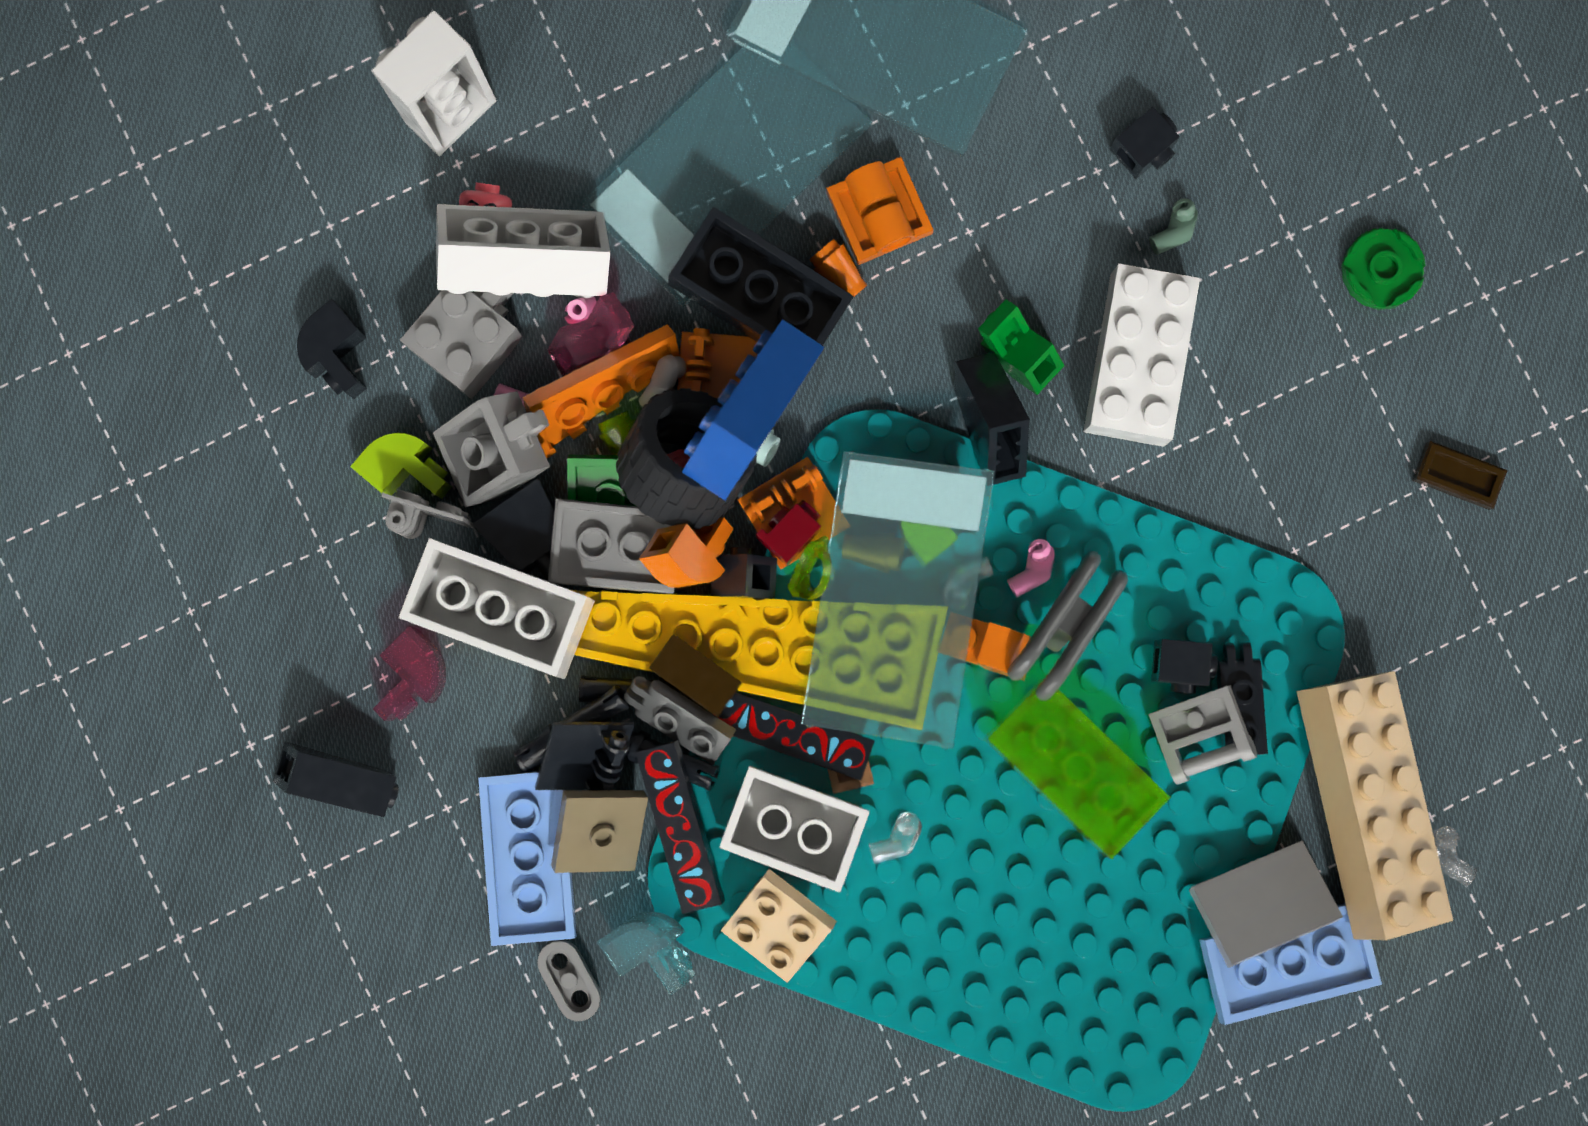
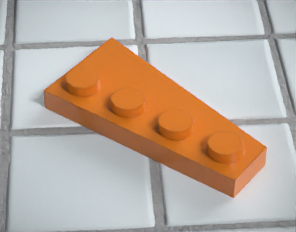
(598, 386)

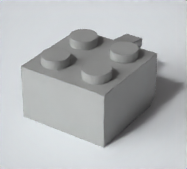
(464, 337)
(492, 448)

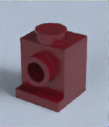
(791, 531)

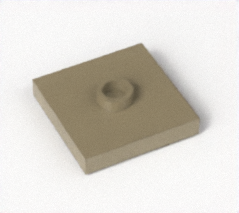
(599, 831)

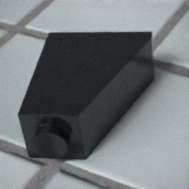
(993, 416)
(335, 780)

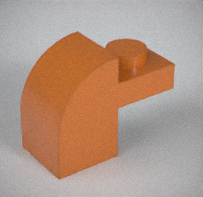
(686, 556)
(995, 646)

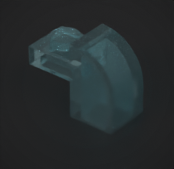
(649, 938)

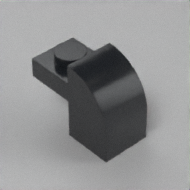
(323, 343)

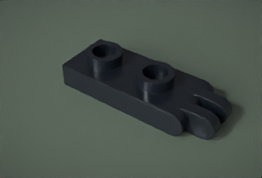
(1246, 682)

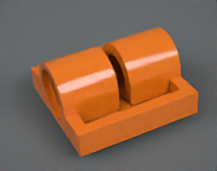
(879, 209)

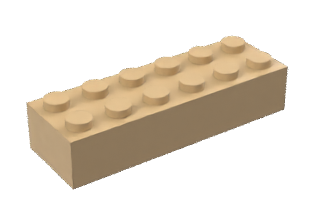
(1374, 807)

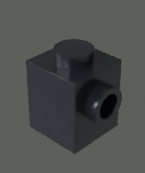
(1146, 143)
(746, 575)
(1183, 664)

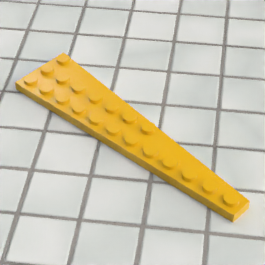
(754, 640)

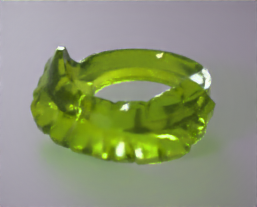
(800, 580)

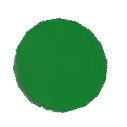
(1383, 268)

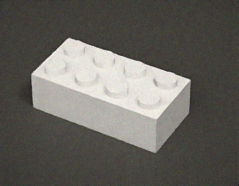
(434, 82)
(521, 251)
(1141, 355)
(496, 608)

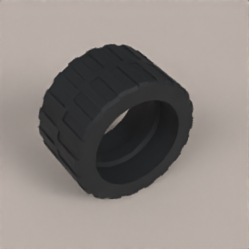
(656, 480)

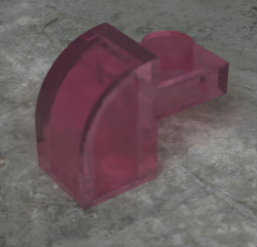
(592, 338)
(421, 673)

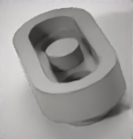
(567, 980)

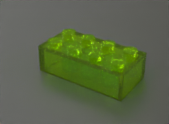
(1077, 770)

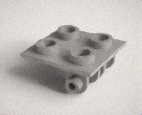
(409, 513)

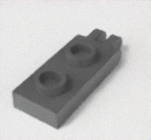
(679, 718)

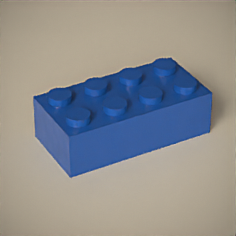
(750, 408)

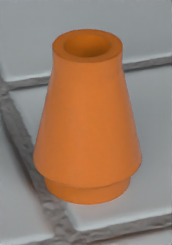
(838, 267)

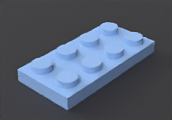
(518, 841)
(1292, 974)

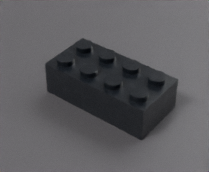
(755, 282)

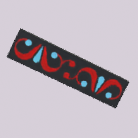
(784, 733)
(680, 826)

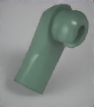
(1179, 229)

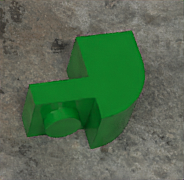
(1019, 349)

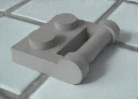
(1199, 720)

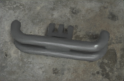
(1070, 621)

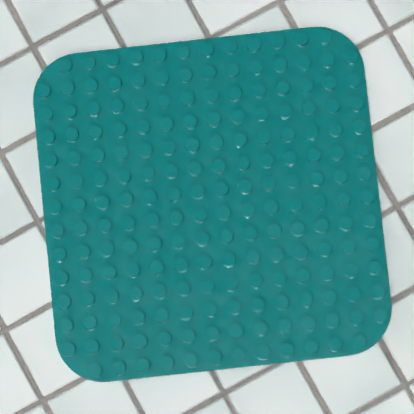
(1003, 918)

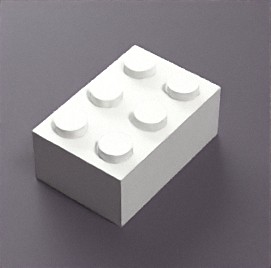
(794, 828)

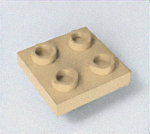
(778, 925)

